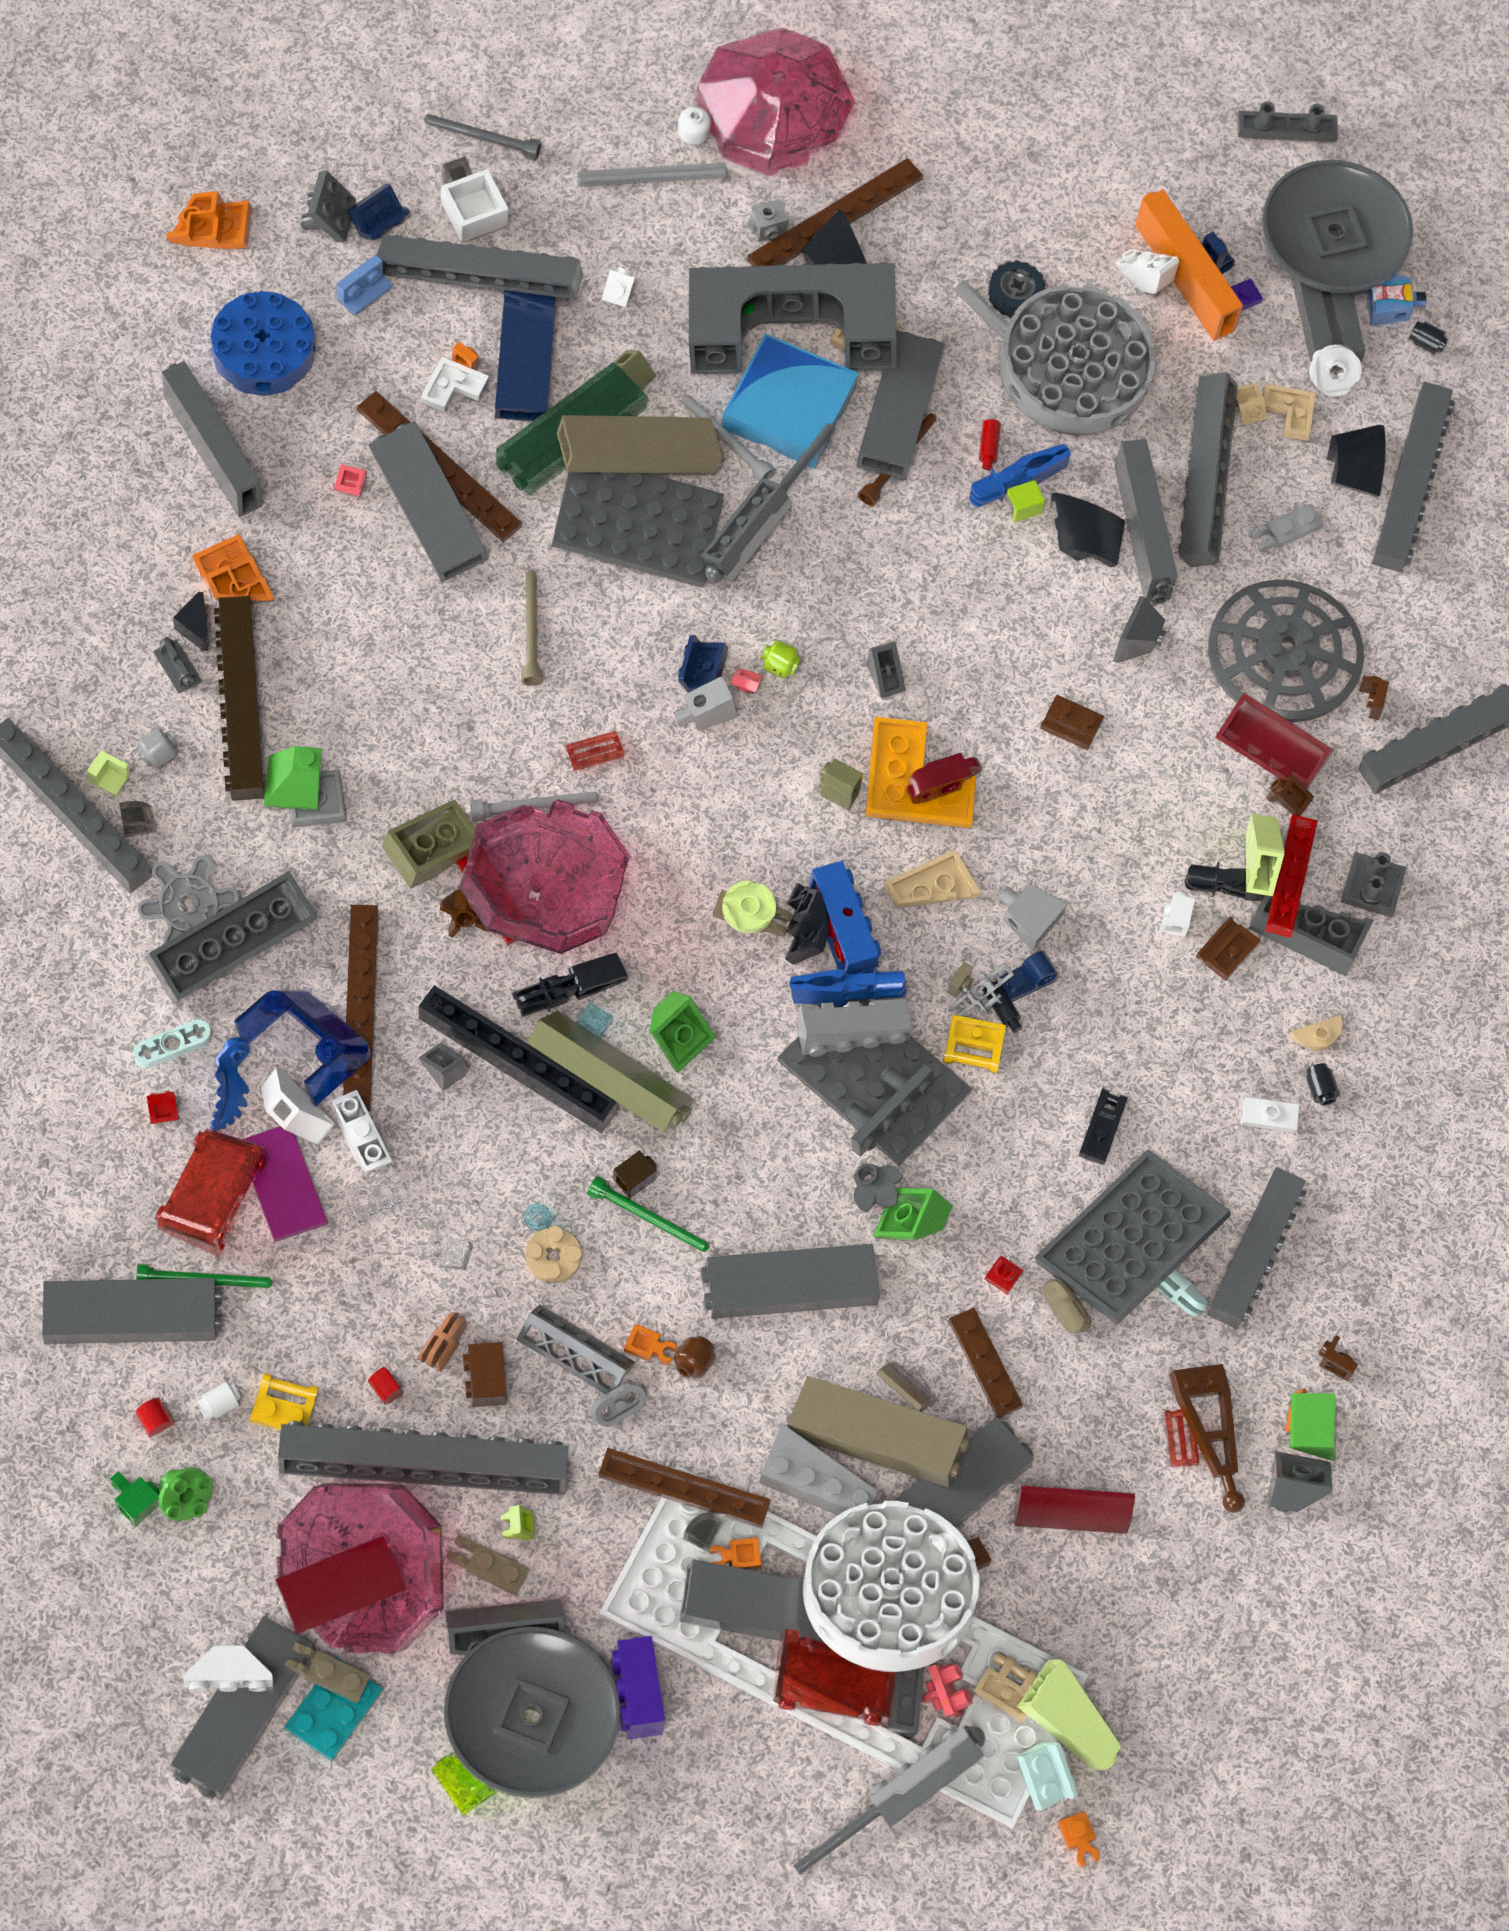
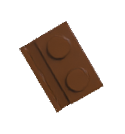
(1072, 722)
(1228, 948)

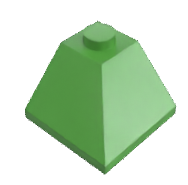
(294, 778)
(680, 1029)
(914, 1216)

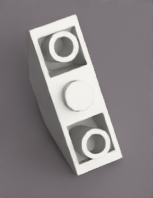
(1148, 270)
(293, 1108)
(360, 1132)
(227, 1669)

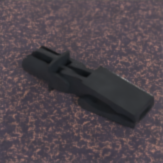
(1221, 880)
(585, 980)

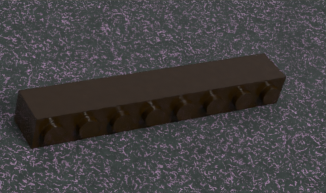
(240, 698)

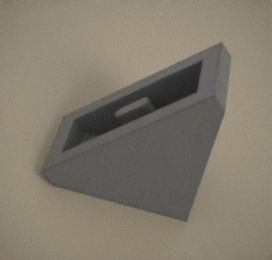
(886, 669)
(444, 1065)

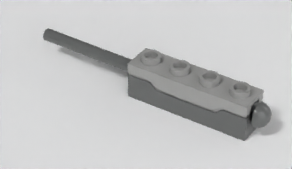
(755, 519)
(910, 1787)

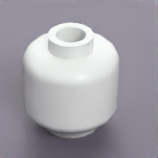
(694, 125)

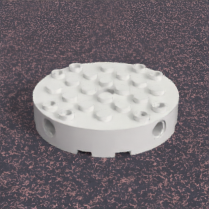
(890, 1586)

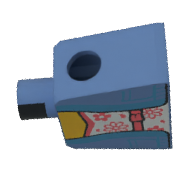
(1393, 301)

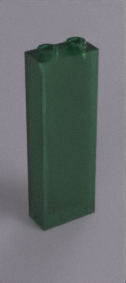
(535, 453)

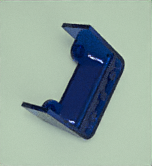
(339, 1047)

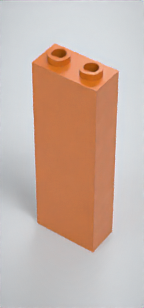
(1196, 273)

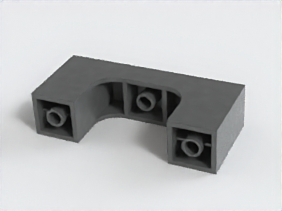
(851, 296)

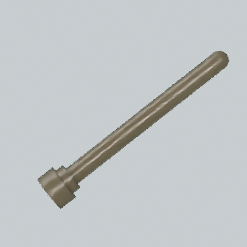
(531, 674)

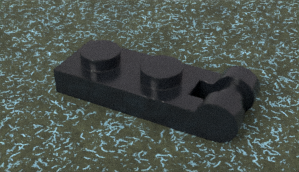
(1102, 1127)

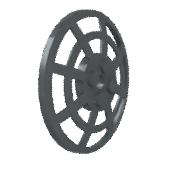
(1285, 661)

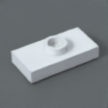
(1270, 1114)

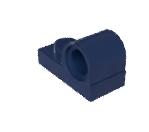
(1218, 252)
(1033, 975)

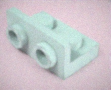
(1047, 1774)

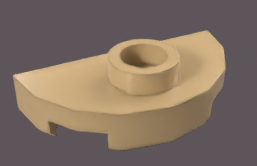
(1318, 1035)

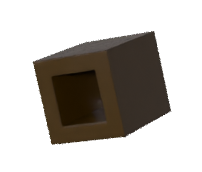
(635, 1174)

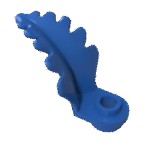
(231, 1083)

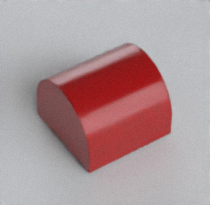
(385, 1386)
(154, 1417)

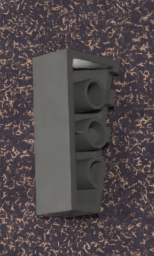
(474, 1625)

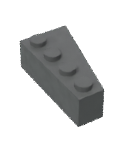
(1319, 934)

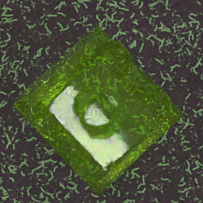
(460, 1785)

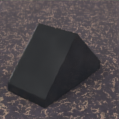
(192, 622)

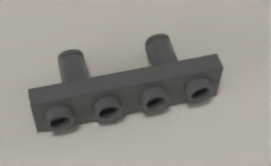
(1290, 126)
(886, 1117)

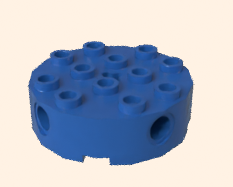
(262, 343)

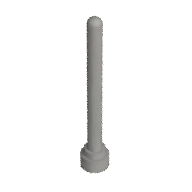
(759, 468)
(481, 809)

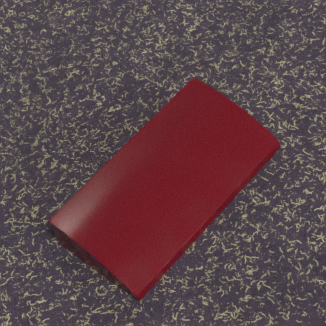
(1273, 741)
(1074, 1509)
(340, 1584)

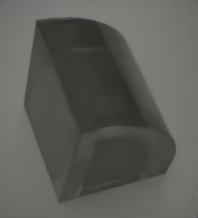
(455, 170)
(137, 818)
(704, 1529)

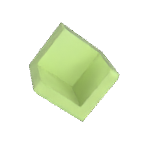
(108, 773)

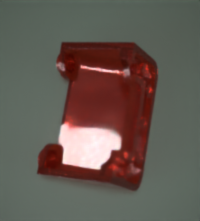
(211, 1190)
(823, 1681)

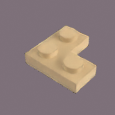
(1293, 403)

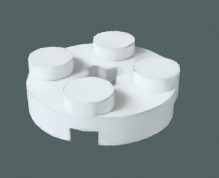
(1324, 360)

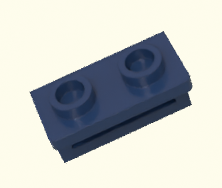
(377, 213)
(701, 663)

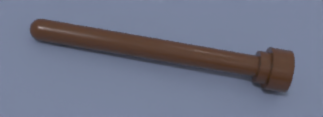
(871, 493)

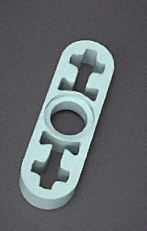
(150, 1043)

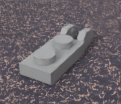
(1288, 528)

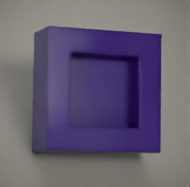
(1247, 293)

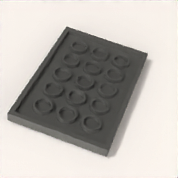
(639, 522)
(857, 1079)
(1132, 1236)

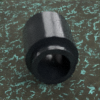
(1428, 337)
(1322, 1084)

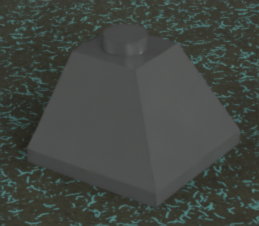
(1141, 632)
(1298, 1482)

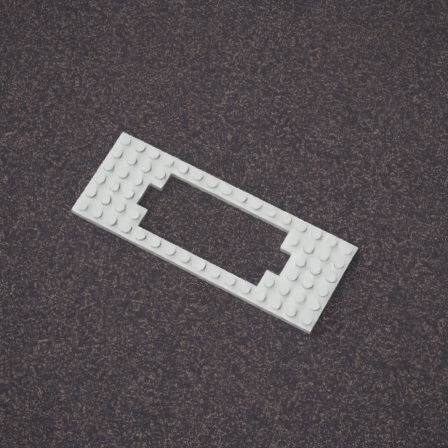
(650, 1603)

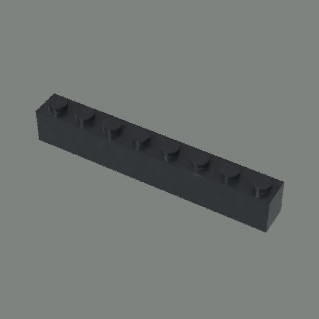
(517, 1059)

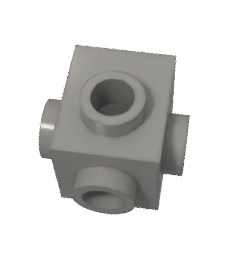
(768, 220)

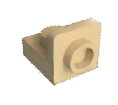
(1251, 404)

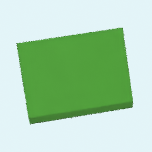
(1314, 1424)

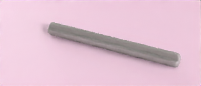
(651, 174)

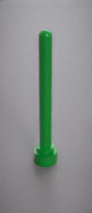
(601, 1190)
(147, 1272)

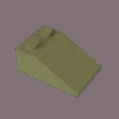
(429, 843)

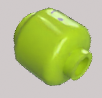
(780, 659)

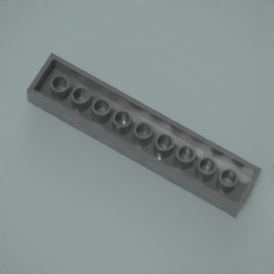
(422, 1458)

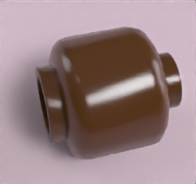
(694, 1357)

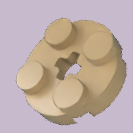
(553, 1239)

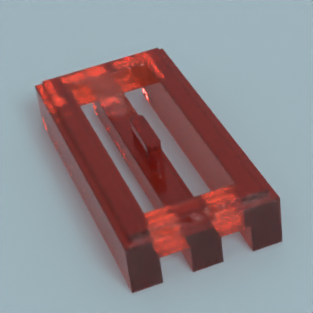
(578, 765)
(1168, 1415)

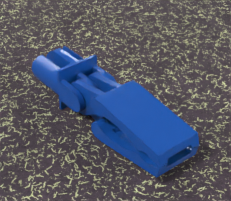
(1022, 471)
(839, 987)

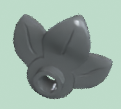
(878, 1189)

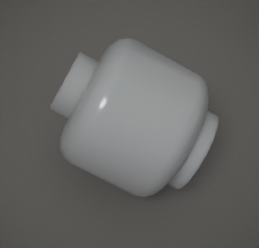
(157, 747)

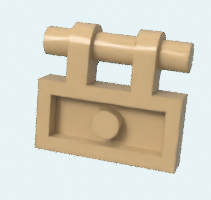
(1003, 1692)

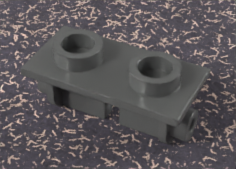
(176, 665)

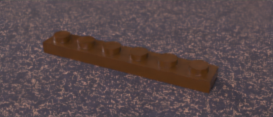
(684, 1488)

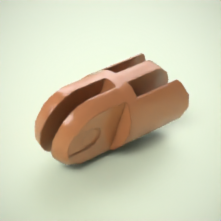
(443, 1342)

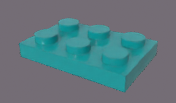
(329, 1720)

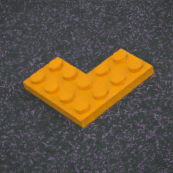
(894, 757)

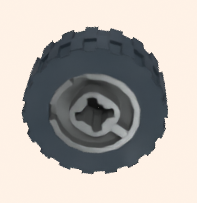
(1013, 285)

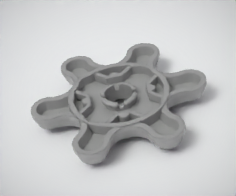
(176, 887)

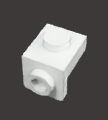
(619, 287)

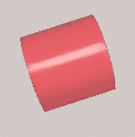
(350, 480)

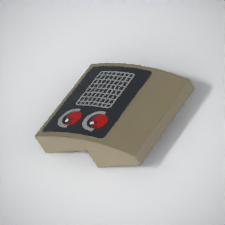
(906, 1386)

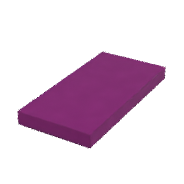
(286, 1186)

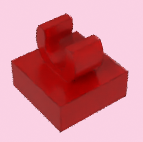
(162, 1107)
(1003, 1275)

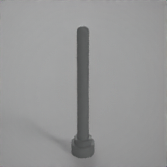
(530, 148)

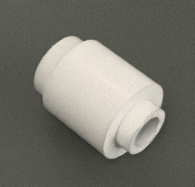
(218, 1401)

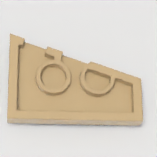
(933, 882)

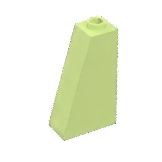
(1263, 854)
(1069, 1715)

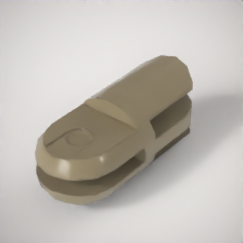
(1066, 1306)

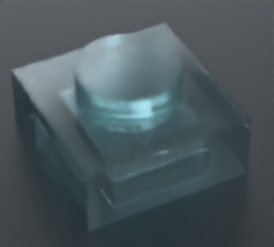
(595, 1020)

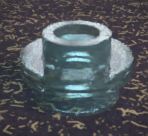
(537, 1209)

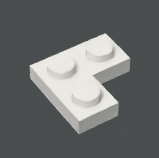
(452, 378)

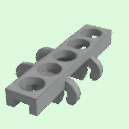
(990, 989)

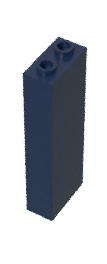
(525, 356)

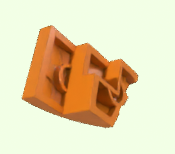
(209, 225)
(232, 572)

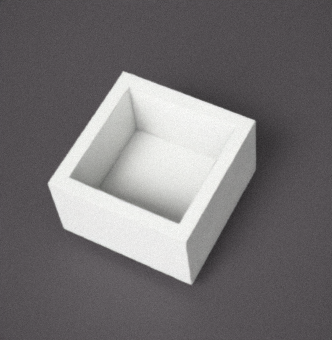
(474, 205)

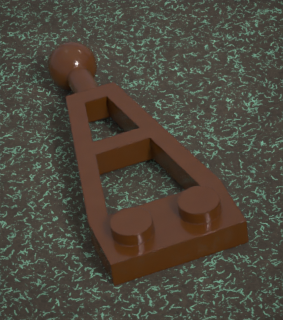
(1209, 1382)

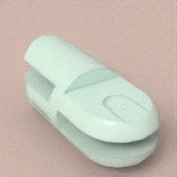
(1181, 1292)

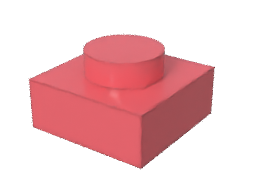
(747, 680)

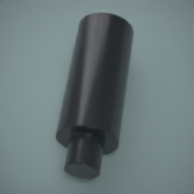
(1006, 1010)

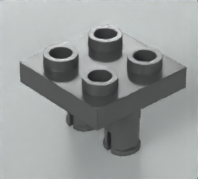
(328, 207)
(1374, 883)

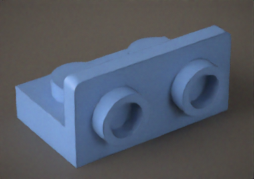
(363, 286)

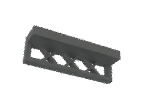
(578, 1341)
(906, 1702)

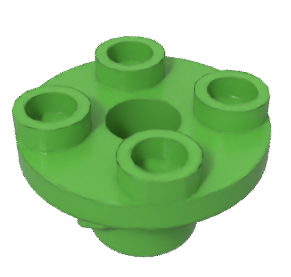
(184, 1493)

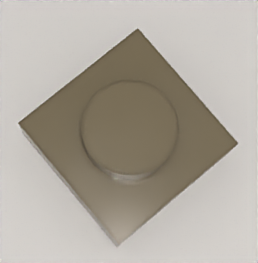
(960, 980)

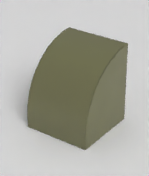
(635, 367)

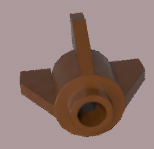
(460, 911)

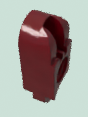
(941, 777)

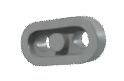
(618, 1406)

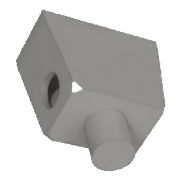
(707, 706)
(1031, 913)

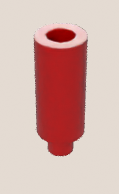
(989, 443)

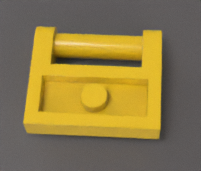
(975, 1035)
(274, 1411)

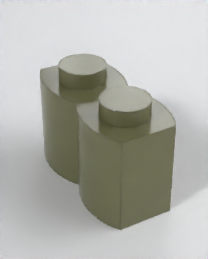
(840, 783)

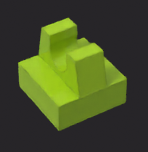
(521, 1523)

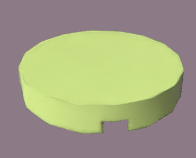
(749, 907)

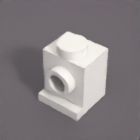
(1177, 914)

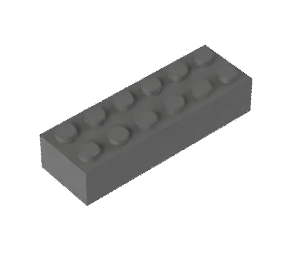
(231, 937)

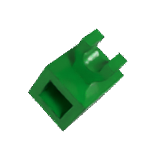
(135, 1499)

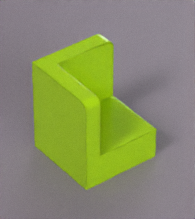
(1026, 500)

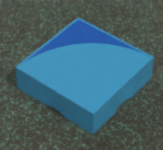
(788, 398)

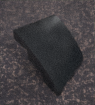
(834, 244)
(1359, 459)
(1087, 530)
(807, 924)

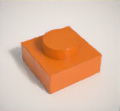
(465, 356)

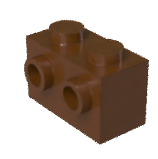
(486, 1374)

